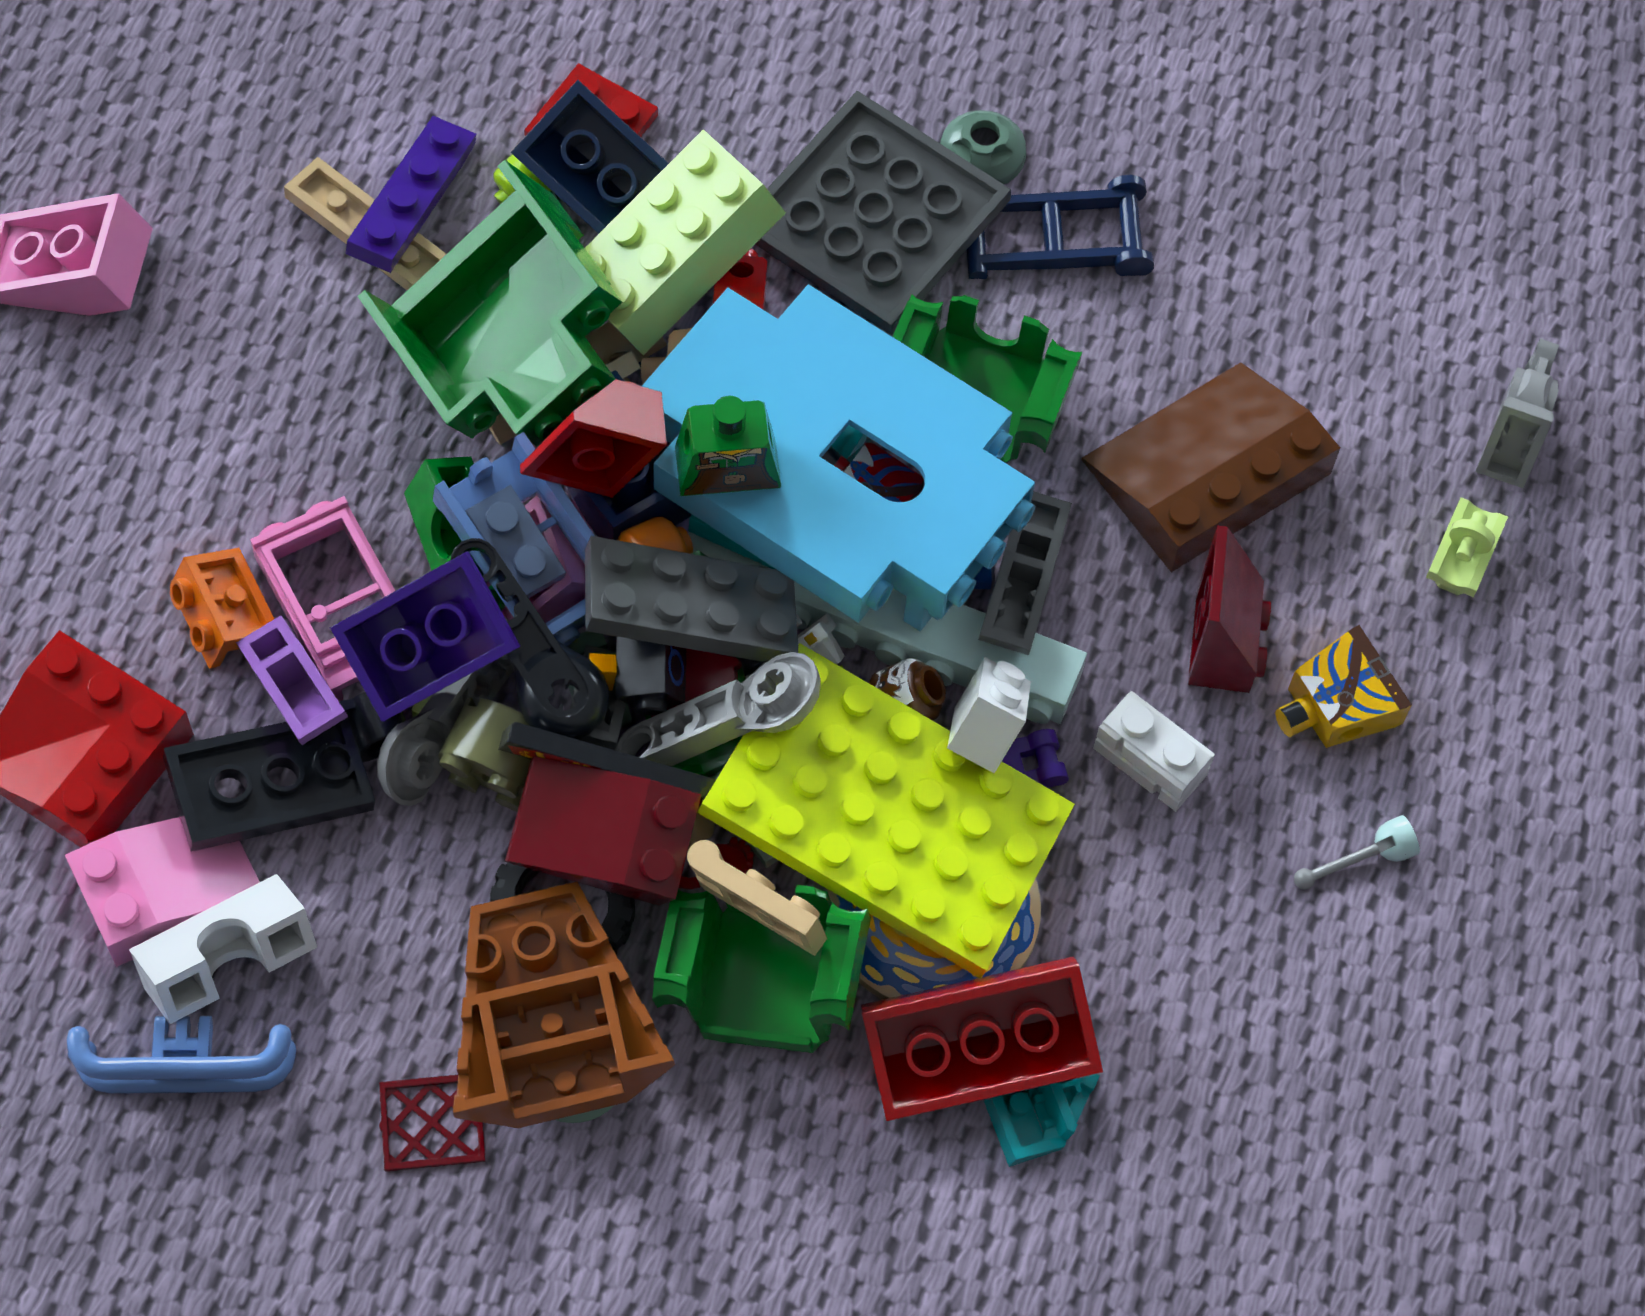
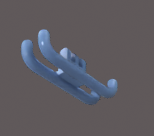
(183, 1062)

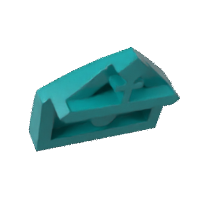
(1057, 1110)

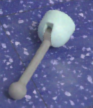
(1393, 841)

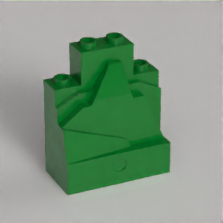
(506, 319)

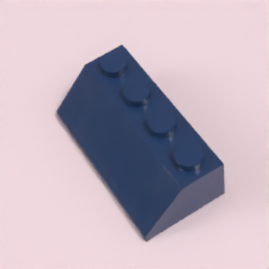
(589, 157)

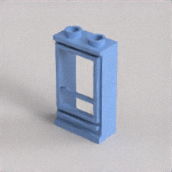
(490, 477)

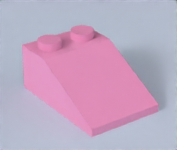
(73, 256)
(151, 881)

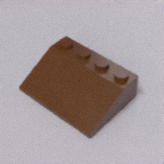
(1212, 462)

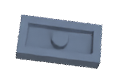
(517, 539)

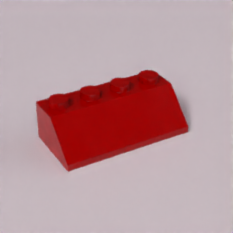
(981, 1038)

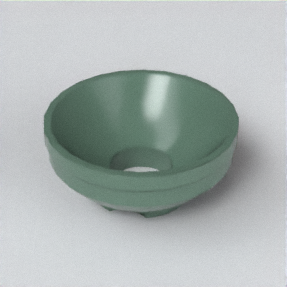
(999, 160)

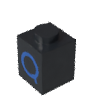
(650, 675)

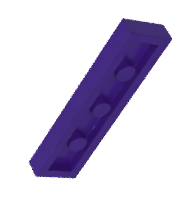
(410, 194)

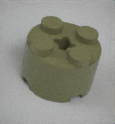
(474, 755)

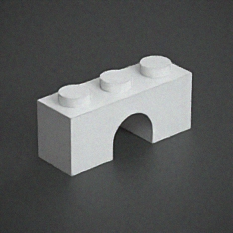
(256, 924)

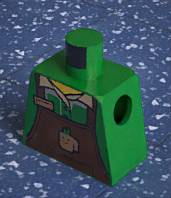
(726, 448)

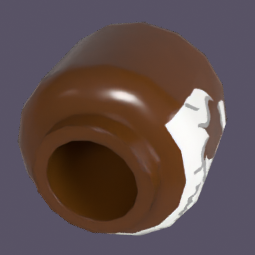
(913, 685)

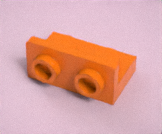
(218, 602)

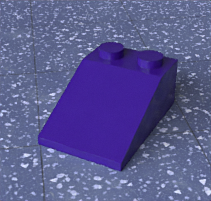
(425, 636)

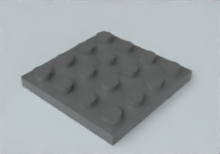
(878, 210)

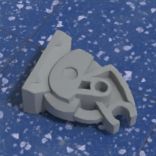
(1522, 419)

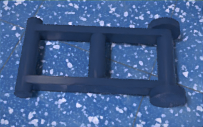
(1128, 260)

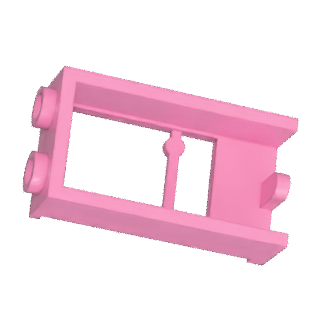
(285, 538)

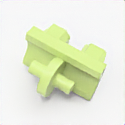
(1466, 548)

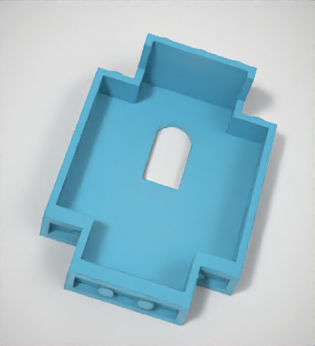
(822, 527)

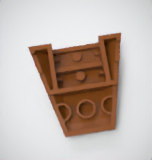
(549, 1015)

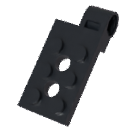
(327, 770)

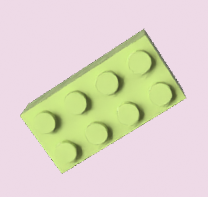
(681, 238)

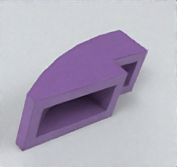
(291, 680)

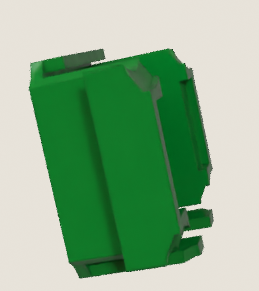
(1003, 370)
(753, 983)

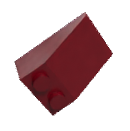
(1228, 619)
(604, 829)

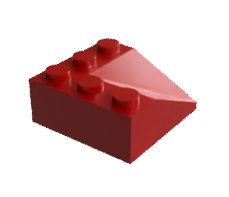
(83, 741)

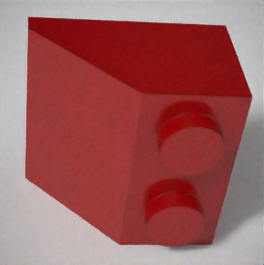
(603, 440)

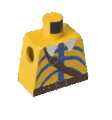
(1344, 693)

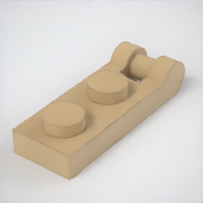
(756, 897)

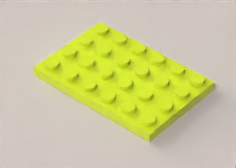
(892, 817)

